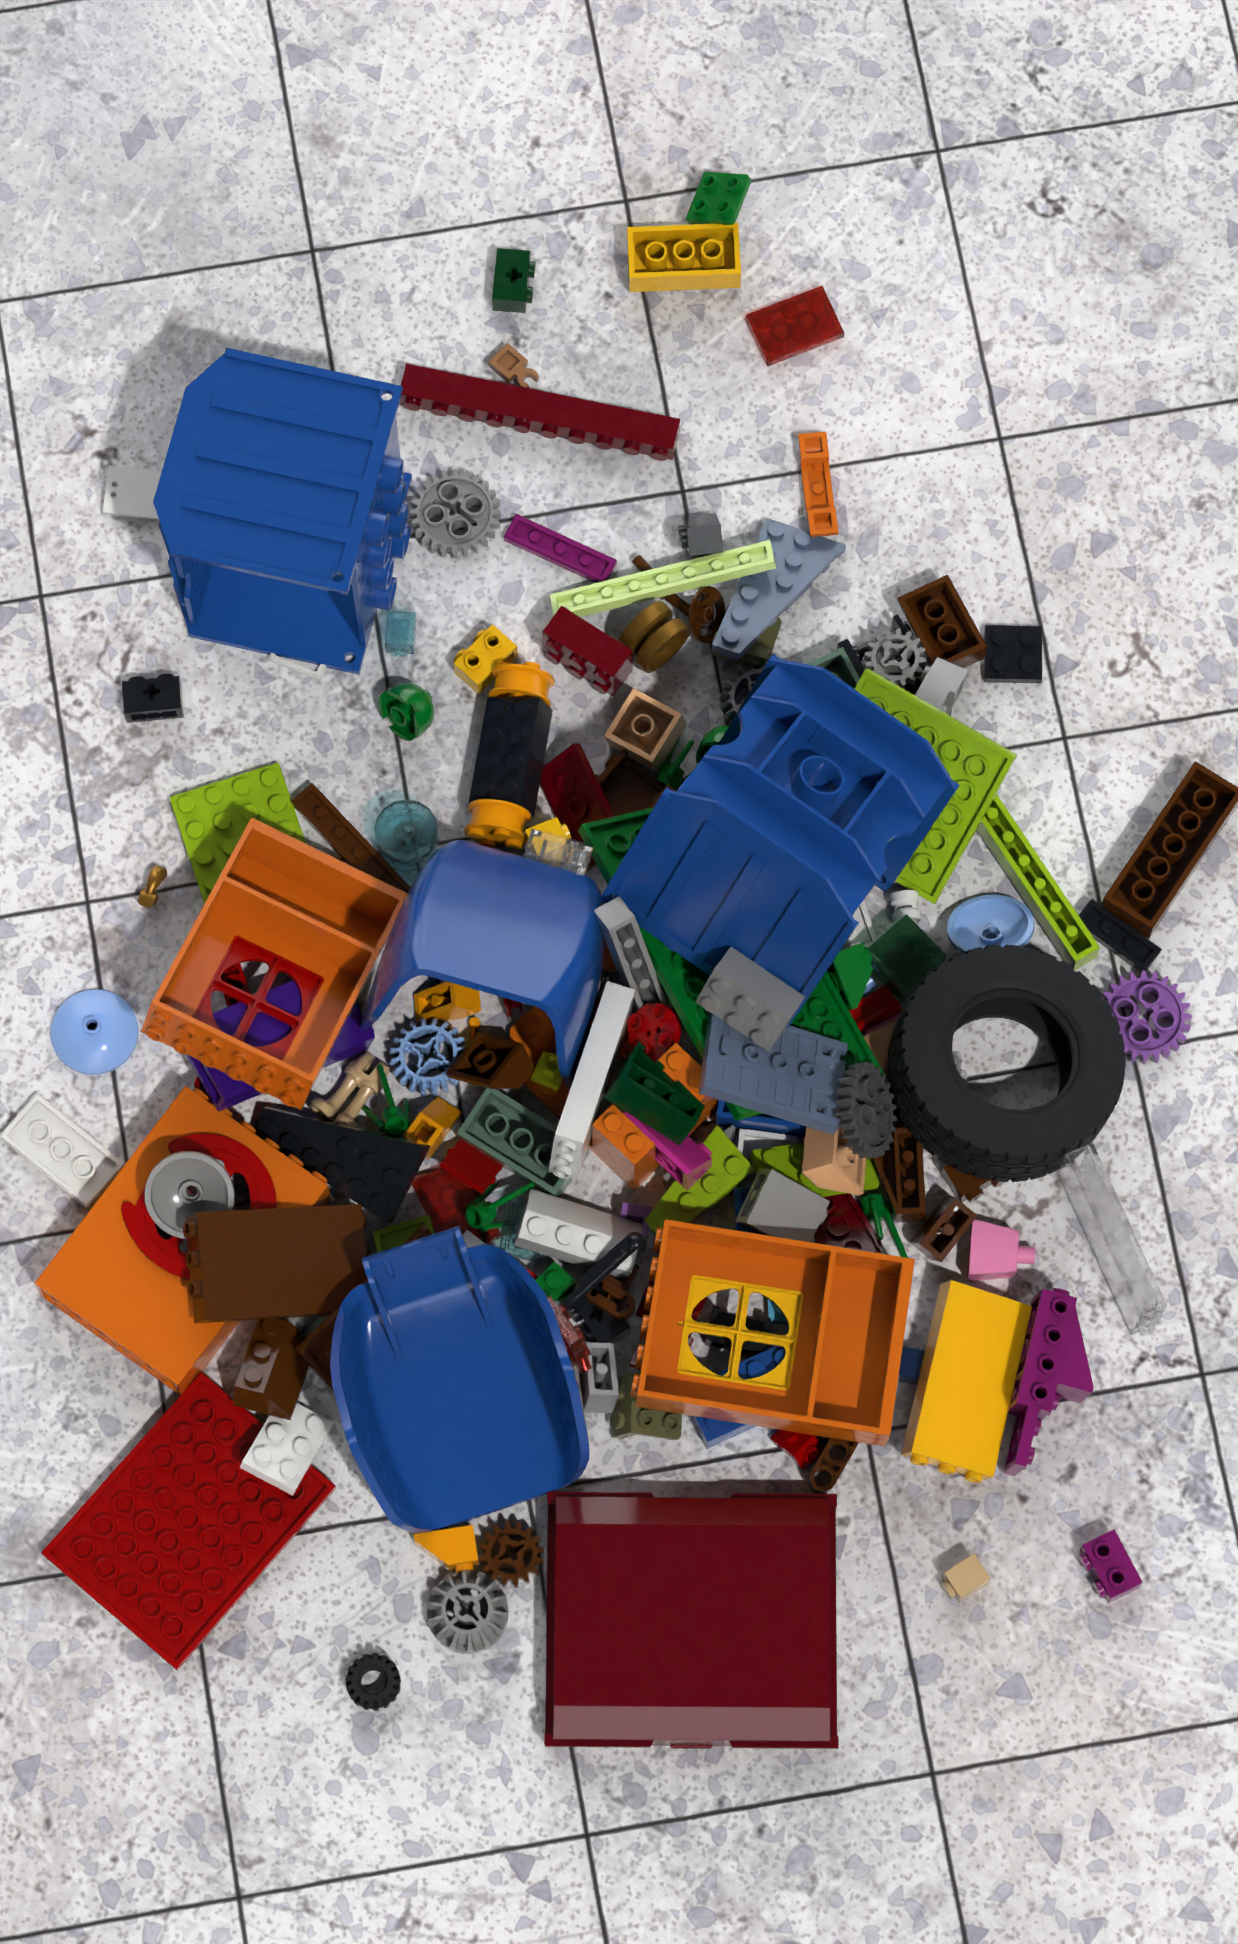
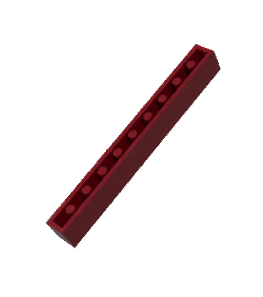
(539, 412)

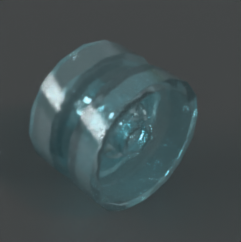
(403, 819)

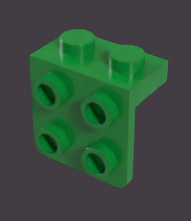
(718, 198)

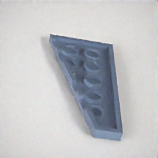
(768, 594)

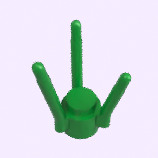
(673, 773)
(393, 1118)
(875, 1211)
(482, 1213)

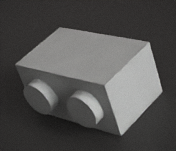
(600, 1382)

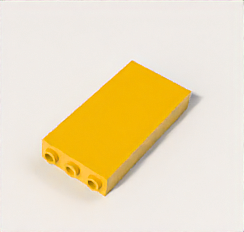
(966, 1381)

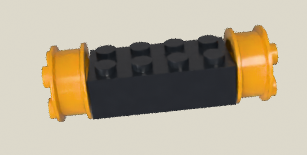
(510, 755)

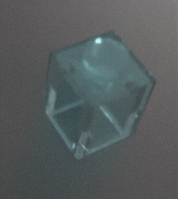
(400, 633)

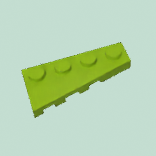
(727, 1171)

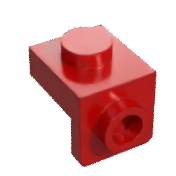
(799, 1446)

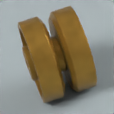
(655, 636)

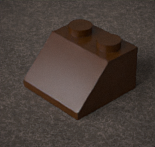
(492, 1063)

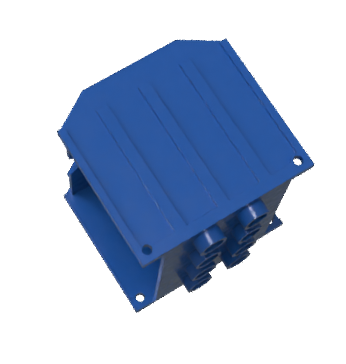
(284, 508)
(784, 828)

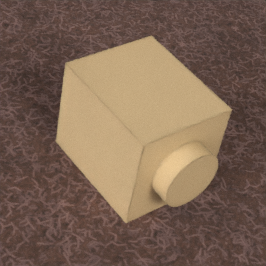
(965, 1578)

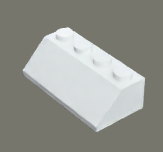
(573, 1232)

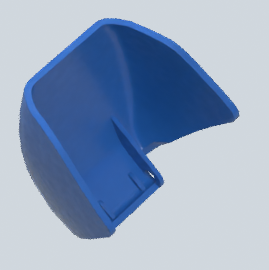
(501, 931)
(455, 1384)

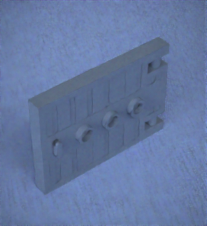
(782, 1083)

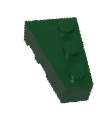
(653, 1097)

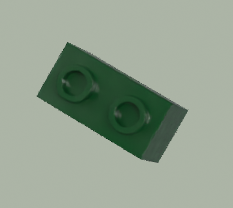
(512, 265)

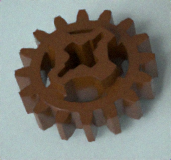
(523, 1547)

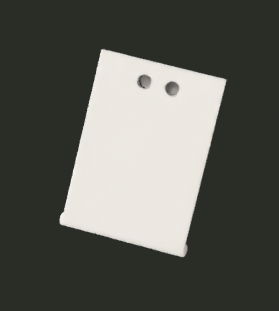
(133, 493)

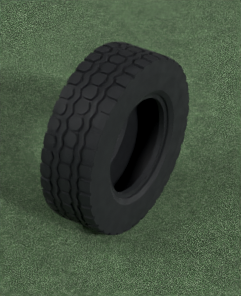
(1046, 999)

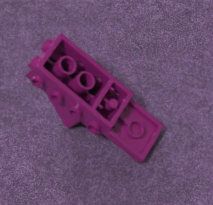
(1049, 1369)

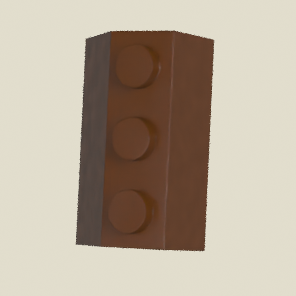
(943, 623)
(272, 1370)

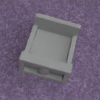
(782, 1208)

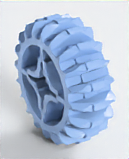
(418, 1051)

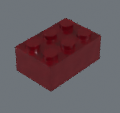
(587, 651)

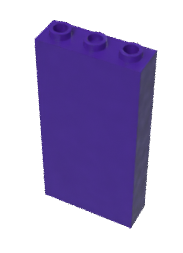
(268, 1030)

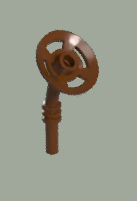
(699, 612)

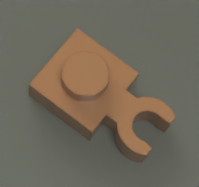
(511, 365)

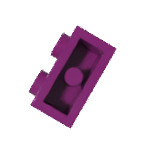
(1109, 1566)

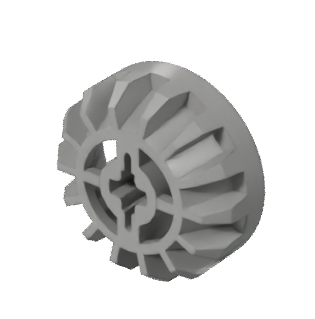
(485, 1631)

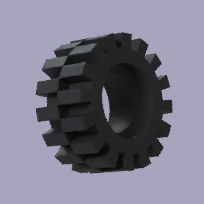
(381, 1698)

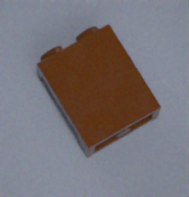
(628, 786)

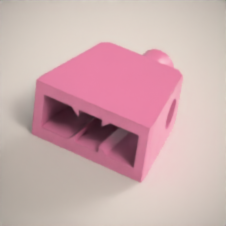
(995, 1252)

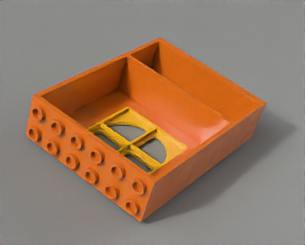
(840, 1346)

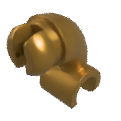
(148, 896)

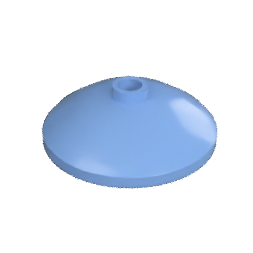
(989, 922)
(98, 1049)

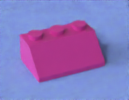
(683, 1162)

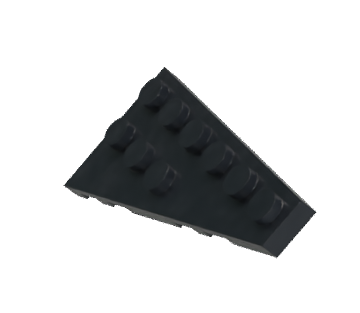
(354, 1161)

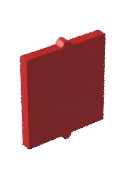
(471, 1166)

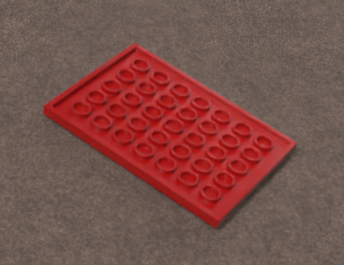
(183, 1525)

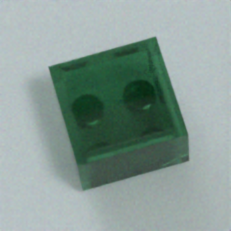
(904, 957)

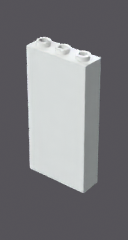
(591, 1081)

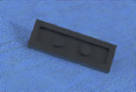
(1119, 937)

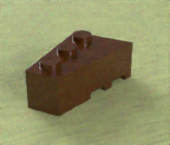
(903, 1177)

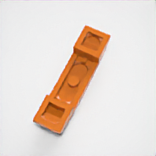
(817, 484)

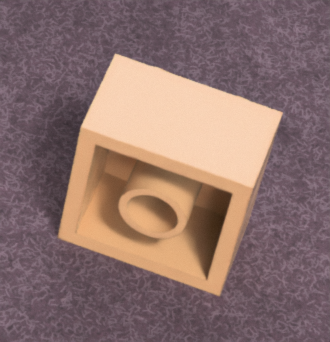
(645, 729)

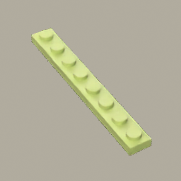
(666, 580)

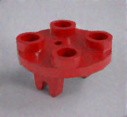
(650, 1019)

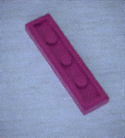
(559, 549)

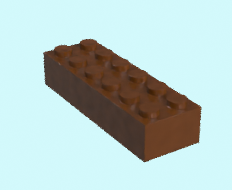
(1172, 849)

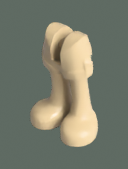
(355, 1077)

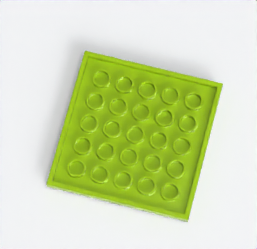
(970, 760)

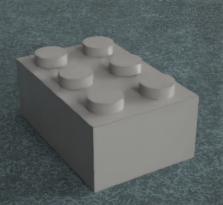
(750, 999)

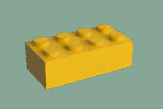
(683, 257)

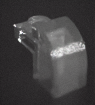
(558, 851)

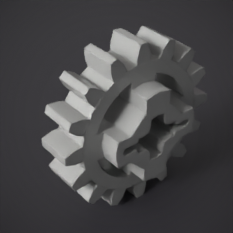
(900, 671)

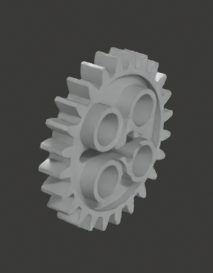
(468, 494)

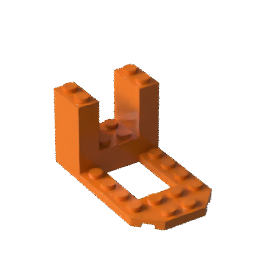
(614, 1135)

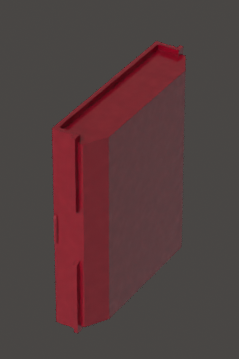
(691, 1621)

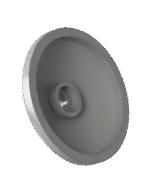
(168, 1194)

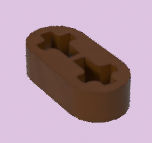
(609, 1307)

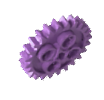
(1167, 1006)

